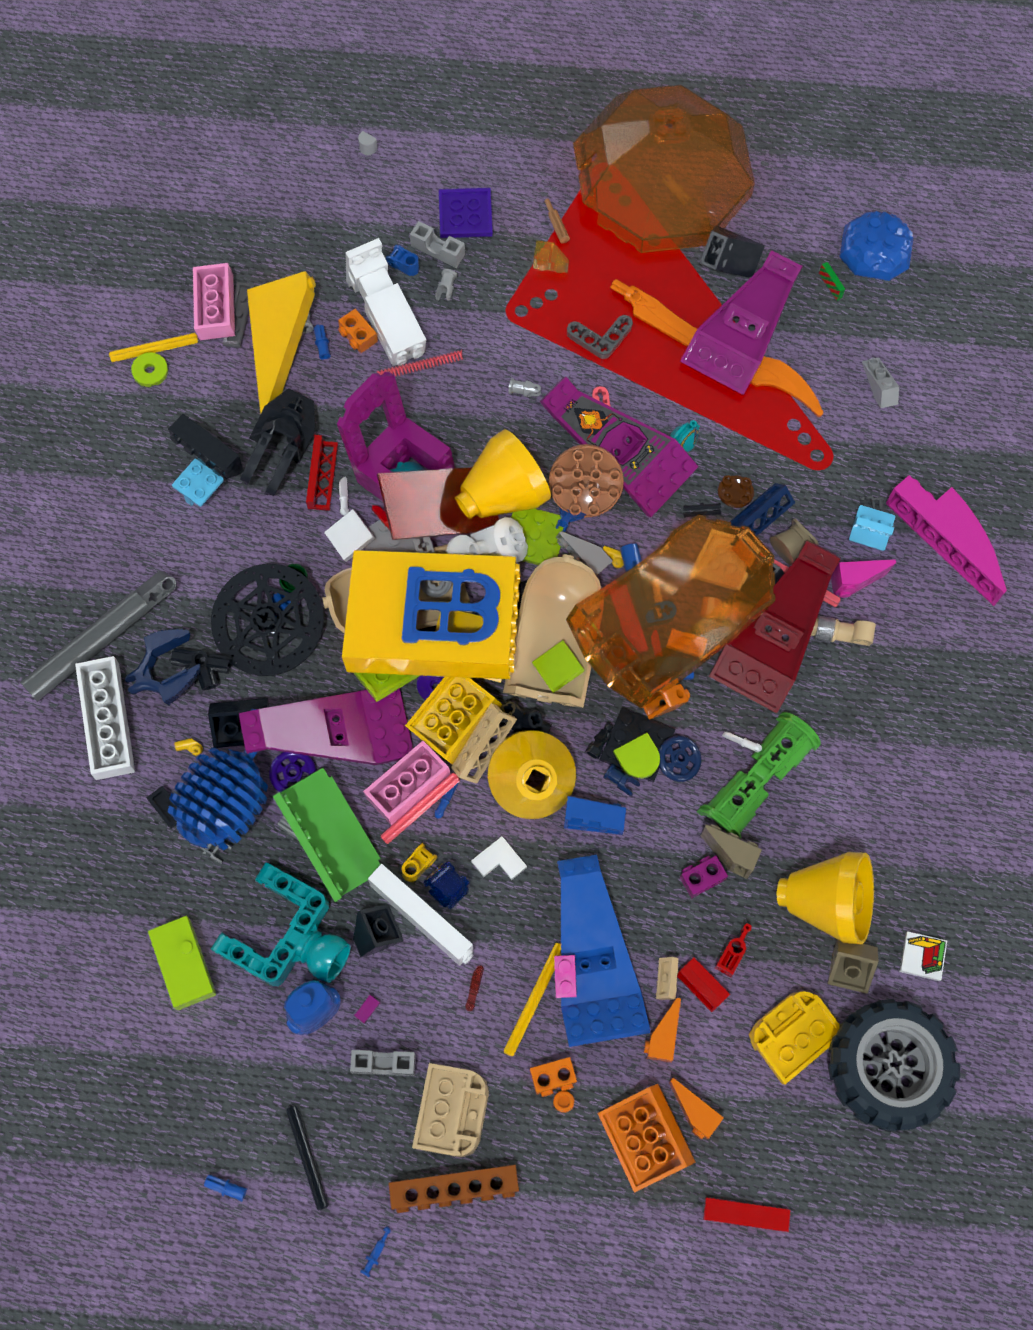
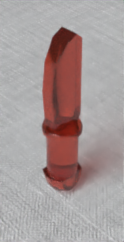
(474, 987)

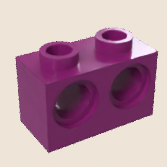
(706, 880)

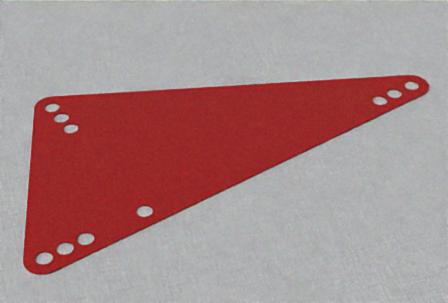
(647, 353)

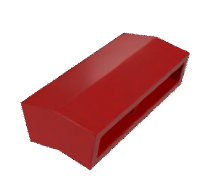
(702, 984)

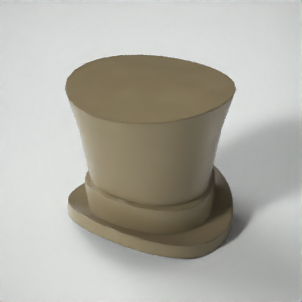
(791, 542)

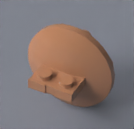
(586, 480)

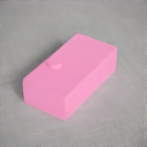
(213, 301)
(407, 782)

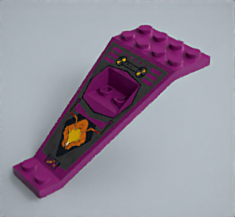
(650, 462)

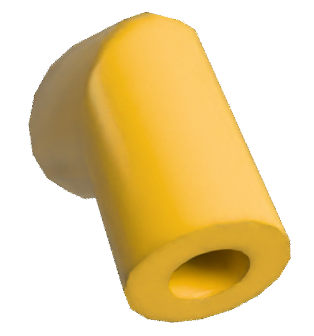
(615, 555)
(189, 744)

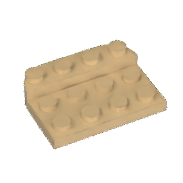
(451, 1111)

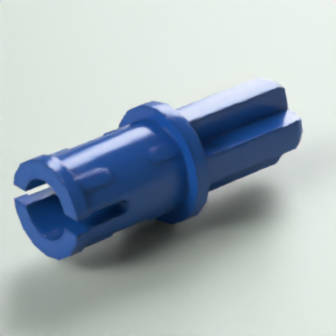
(321, 342)
(225, 1187)

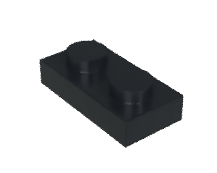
(160, 801)

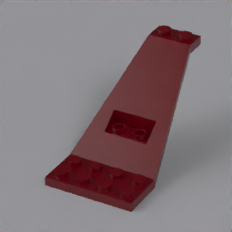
(760, 660)

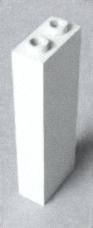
(421, 915)

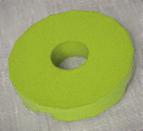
(146, 360)

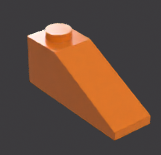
(662, 1041)
(698, 1114)

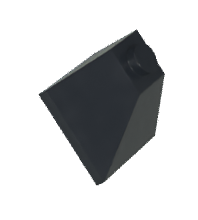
(375, 930)

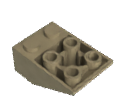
(734, 853)

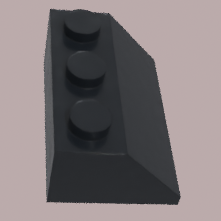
(225, 720)

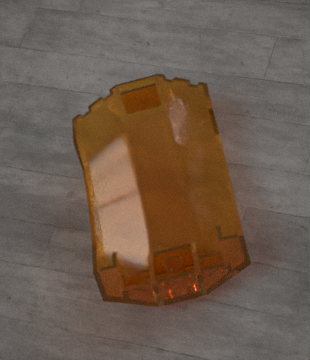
(675, 608)

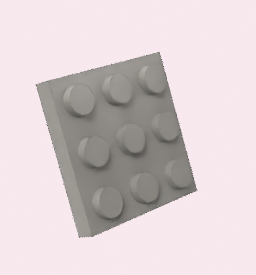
(384, 542)

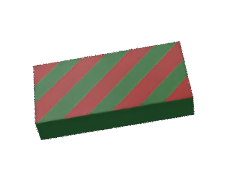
(832, 281)

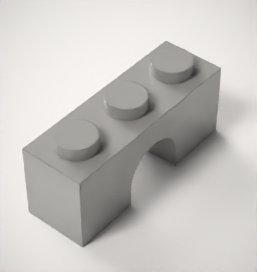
(447, 251)
(382, 1063)

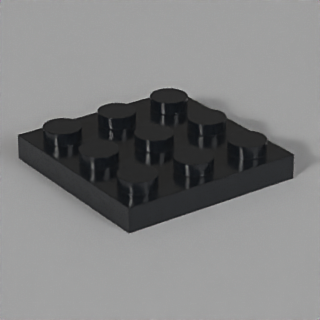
(629, 727)

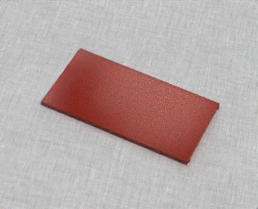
(425, 504)

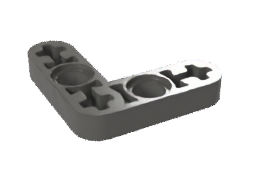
(605, 341)

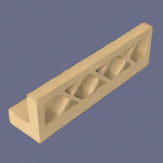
(479, 743)

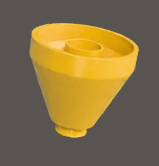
(503, 480)
(513, 764)
(833, 896)

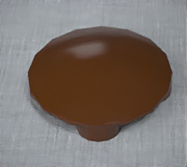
(736, 491)

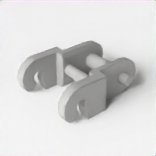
(212, 853)

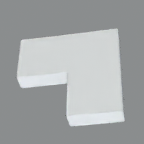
(499, 854)

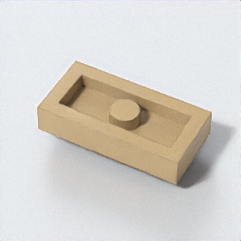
(667, 978)

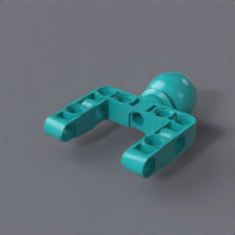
(323, 954)

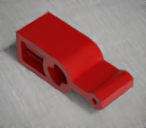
(735, 957)

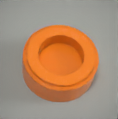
(563, 1101)

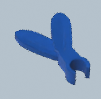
(567, 517)

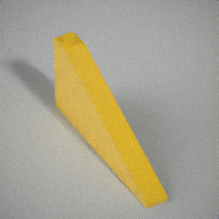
(277, 322)

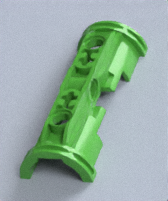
(736, 818)

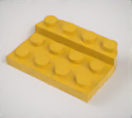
(794, 1034)

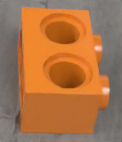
(360, 329)
(551, 1071)

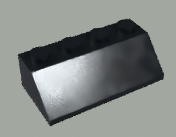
(205, 447)

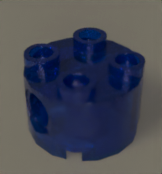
(447, 885)

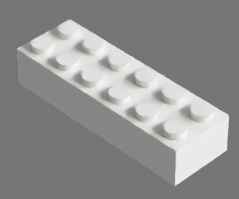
(105, 718)

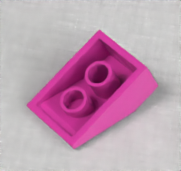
(854, 576)

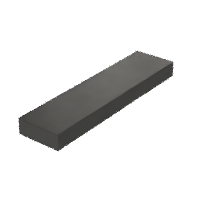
(241, 312)

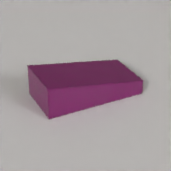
(367, 1009)

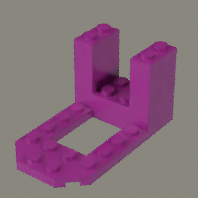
(395, 444)

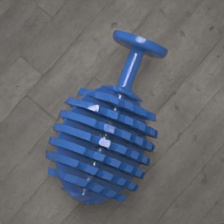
(218, 798)

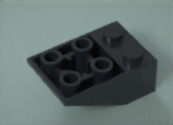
(731, 253)

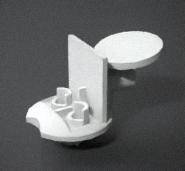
(502, 539)

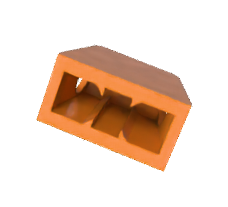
(673, 698)

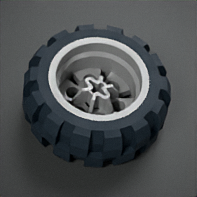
(932, 1055)

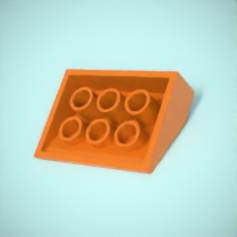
(646, 1137)

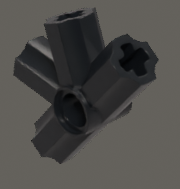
(212, 664)
(525, 720)

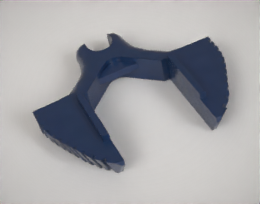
(156, 645)

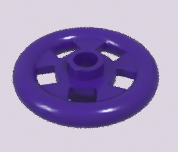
(276, 767)

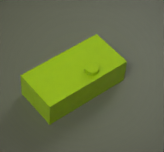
(181, 963)

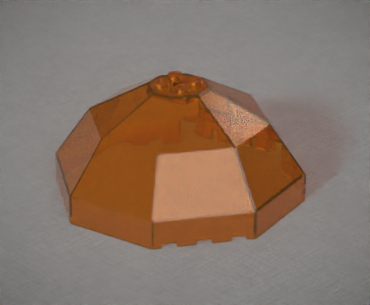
(663, 182)

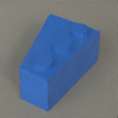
(594, 816)

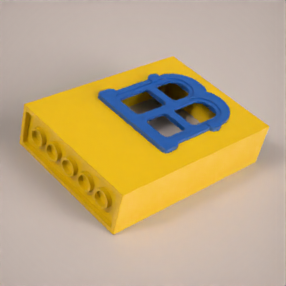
(385, 606)

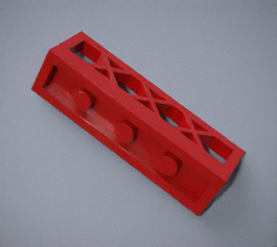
(315, 471)

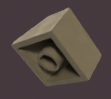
(853, 966)

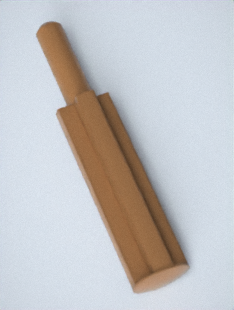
(557, 223)

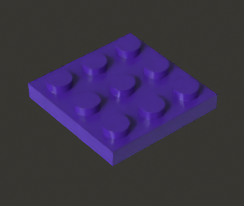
(465, 212)

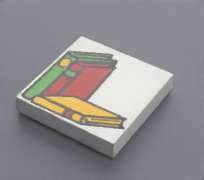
(923, 956)

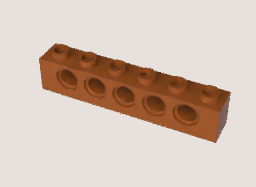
(421, 1185)

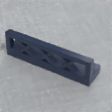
(761, 506)

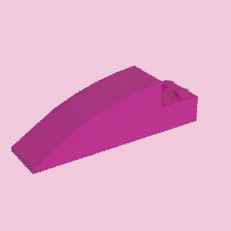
(952, 532)

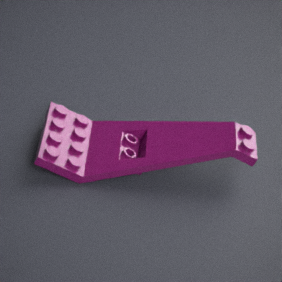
(729, 349)
(370, 729)

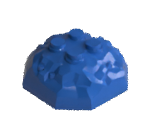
(877, 245)

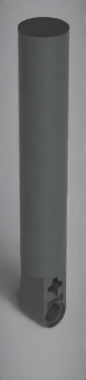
(98, 635)

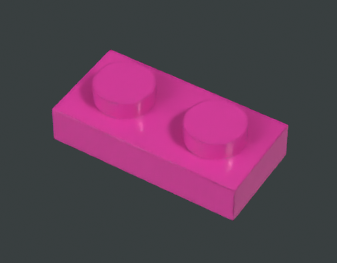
(565, 976)

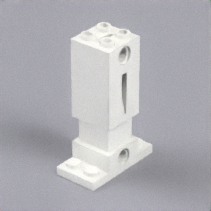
(384, 303)

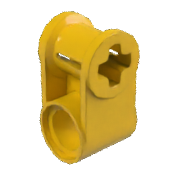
(420, 860)

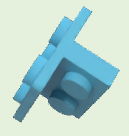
(197, 483)
(872, 528)

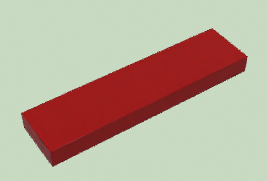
(746, 1214)

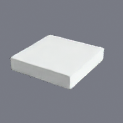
(349, 535)

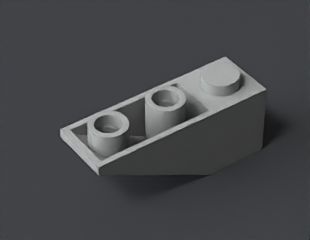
(881, 382)
(585, 552)

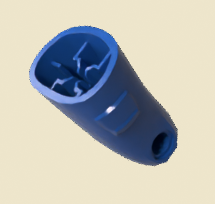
(311, 1007)

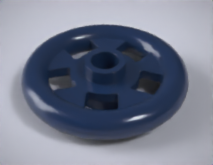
(694, 758)

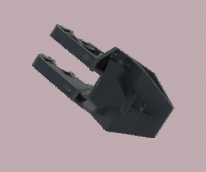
(290, 415)

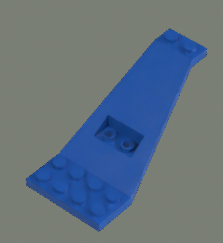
(608, 995)

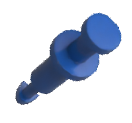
(372, 1259)

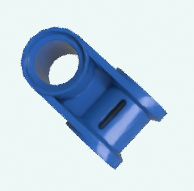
(401, 260)

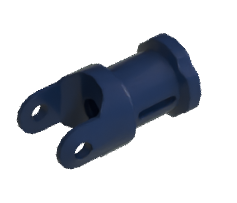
(620, 779)

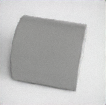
(367, 143)

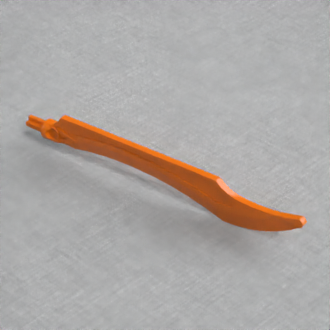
(770, 372)

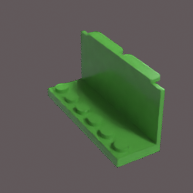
(329, 833)

